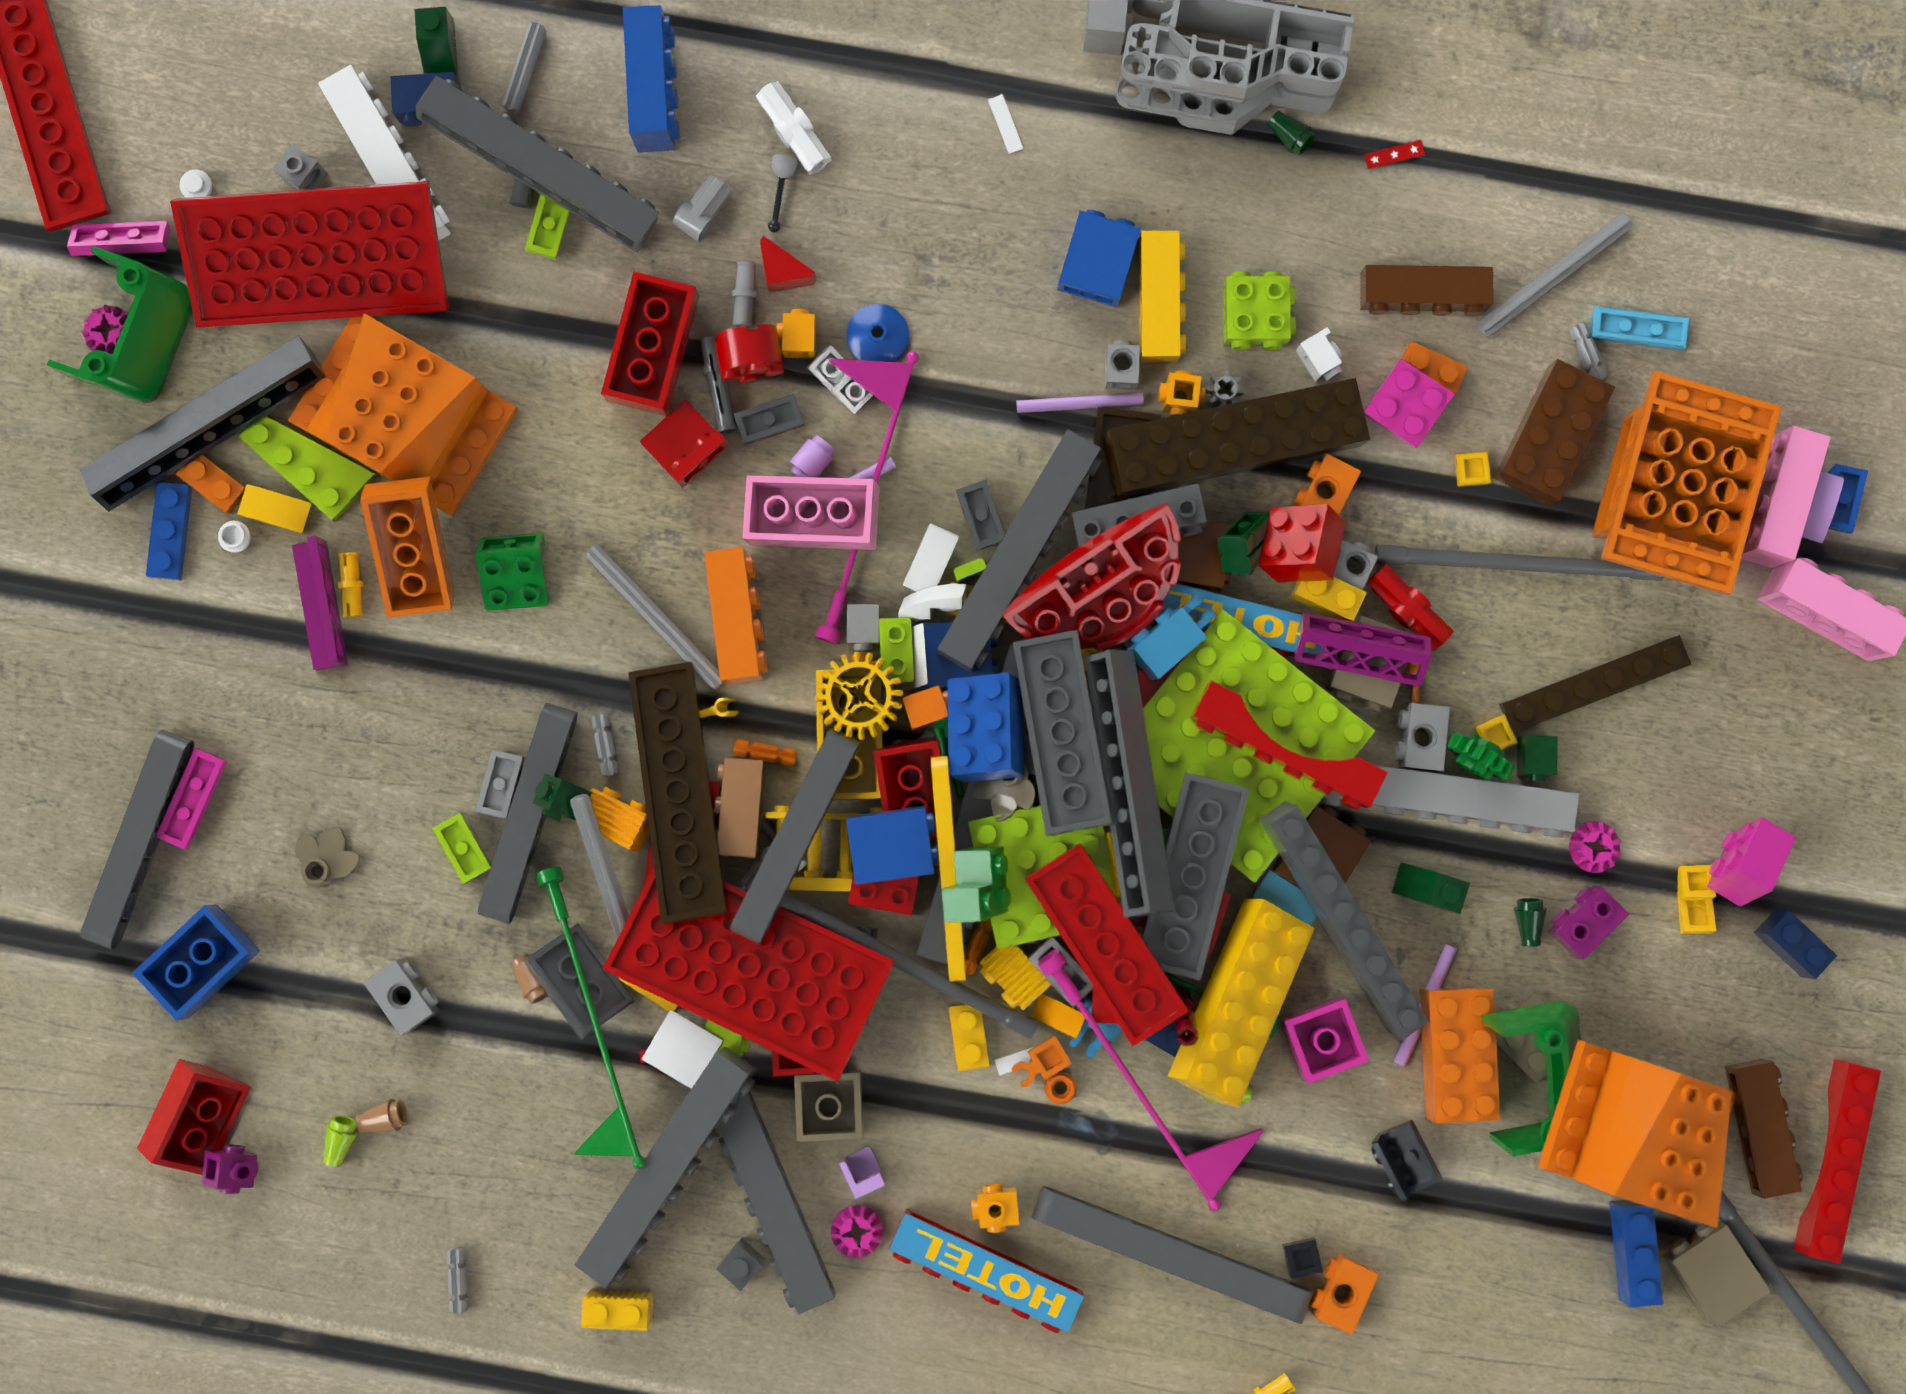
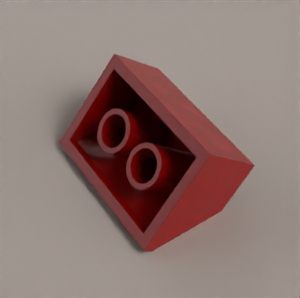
(906, 775)
(192, 1117)

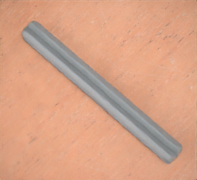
(600, 862)

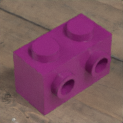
(1587, 921)

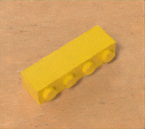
(1160, 297)

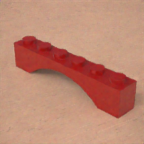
(1227, 714)
(1828, 1212)

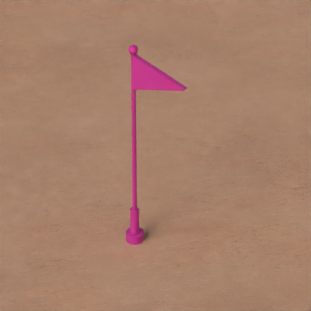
(888, 384)
(1208, 1166)

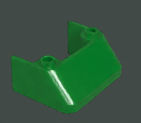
(147, 338)
(1556, 1034)

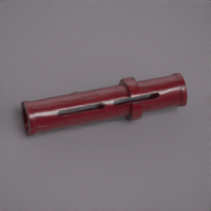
(1187, 1021)

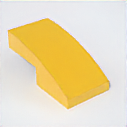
(274, 508)
(1695, 900)

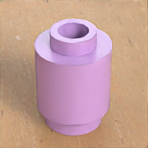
(812, 458)

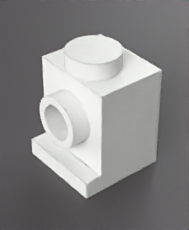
(1320, 356)

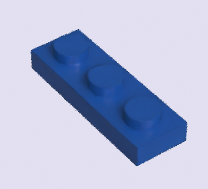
(169, 531)

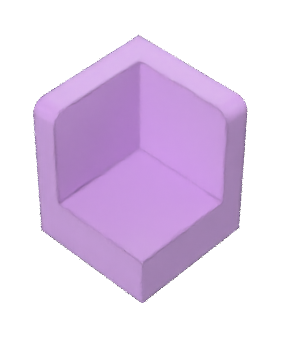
(862, 1172)

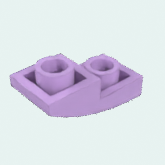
(1823, 506)

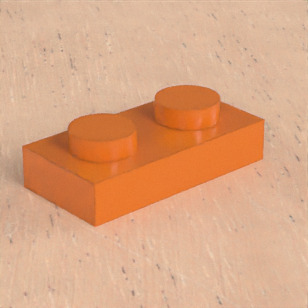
(1436, 366)
(212, 483)

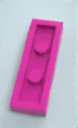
(119, 237)
(191, 799)

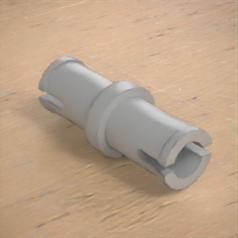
(744, 294)

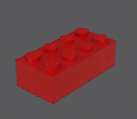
(650, 344)

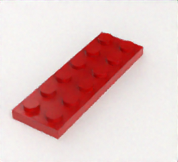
(1106, 944)

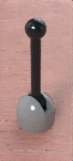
(783, 168)

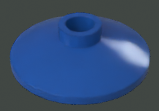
(885, 348)

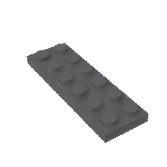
(1062, 733)
(1198, 867)

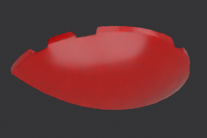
(1106, 585)

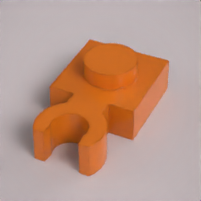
(1047, 1060)

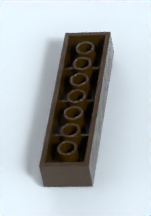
(1236, 437)

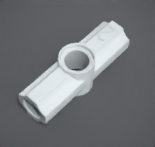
(793, 127)

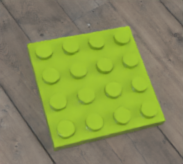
(1027, 851)

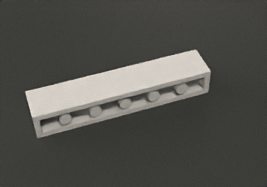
(372, 136)

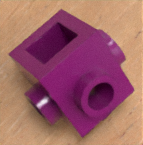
(230, 1169)

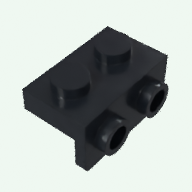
(1405, 1160)

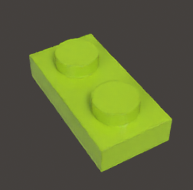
(547, 229)
(462, 848)

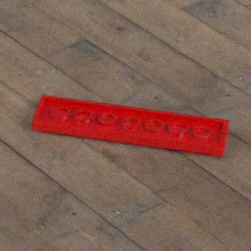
(48, 117)

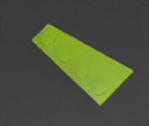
(314, 470)

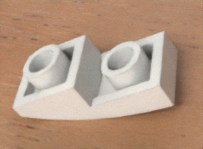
(837, 382)
(930, 558)
(921, 604)

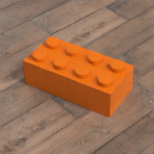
(408, 546)
(734, 616)
(1459, 1055)

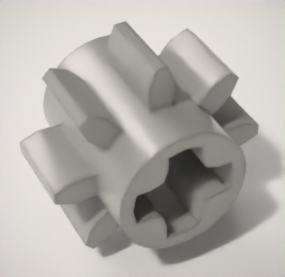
(1223, 382)

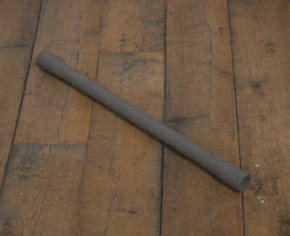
(1402, 555)
(1009, 1017)
(1791, 1298)

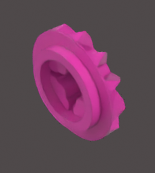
(96, 320)
(1583, 855)
(866, 1219)

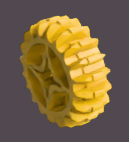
(874, 672)

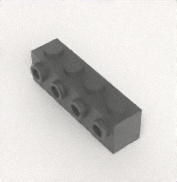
(1184, 503)

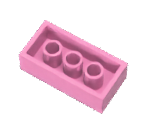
(1785, 496)
(811, 512)
(1834, 609)

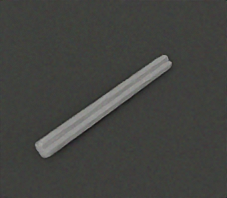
(1555, 274)
(654, 616)

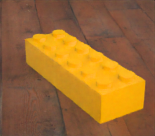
(1242, 1001)

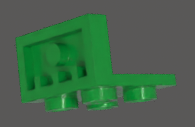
(512, 571)

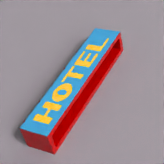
(1272, 625)
(986, 1271)

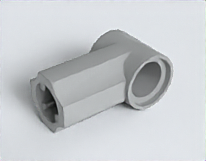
(698, 215)

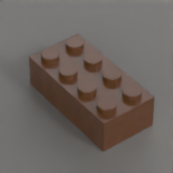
(1554, 432)

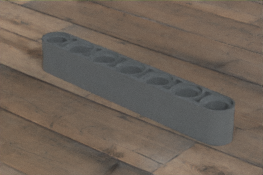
(525, 819)
(795, 835)
(136, 840)

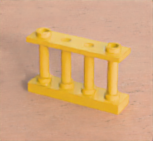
(813, 877)

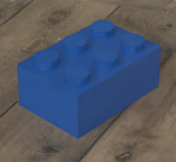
(985, 728)
(196, 962)

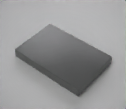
(557, 975)

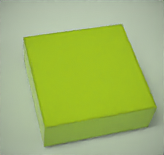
(969, 570)

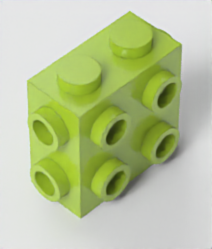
(1258, 311)

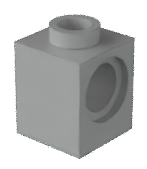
(299, 169)
(1117, 378)
(863, 626)

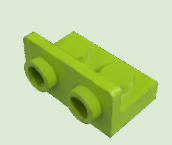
(897, 647)

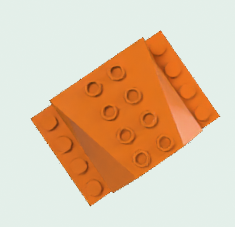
(404, 411)
(1686, 482)
(1641, 1133)

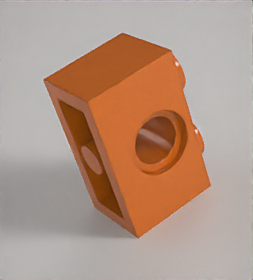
(1336, 475)
(926, 708)
(1343, 1312)

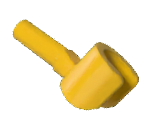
(719, 709)

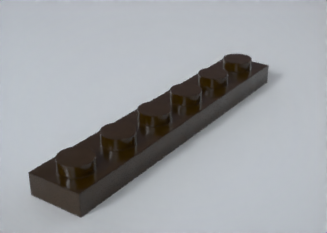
(1595, 684)

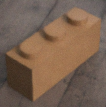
(740, 806)

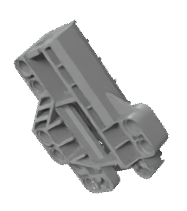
(1280, 74)

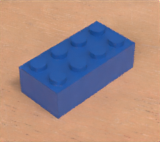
(650, 78)

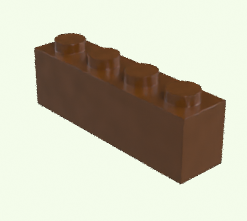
(1426, 289)
(1764, 1128)

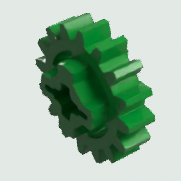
(1480, 756)

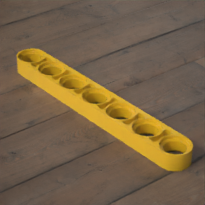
(946, 850)

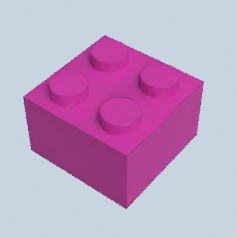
(1408, 403)
(1750, 861)
(1324, 1039)

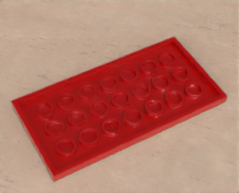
(311, 254)
(791, 993)

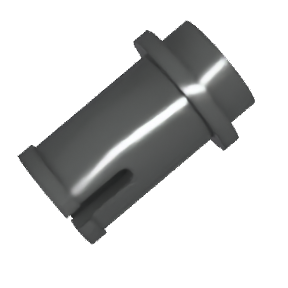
(520, 195)

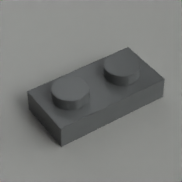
(769, 419)
(981, 515)

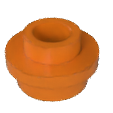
(1060, 1098)

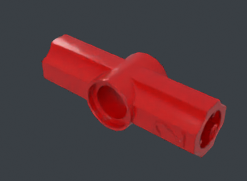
(1409, 606)

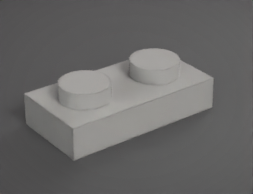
(499, 783)

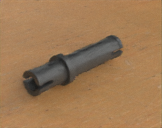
(719, 389)

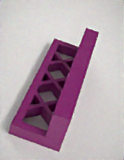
(319, 604)
(1365, 643)

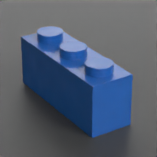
(1636, 1254)

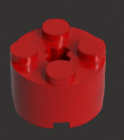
(748, 353)

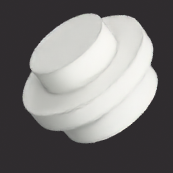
(195, 184)
(234, 536)

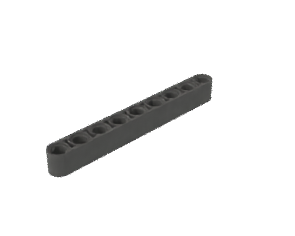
(1172, 1254)

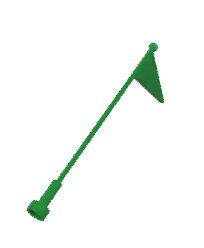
(615, 1134)

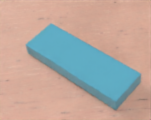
(1639, 328)

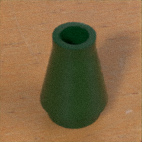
(1292, 133)
(1530, 920)

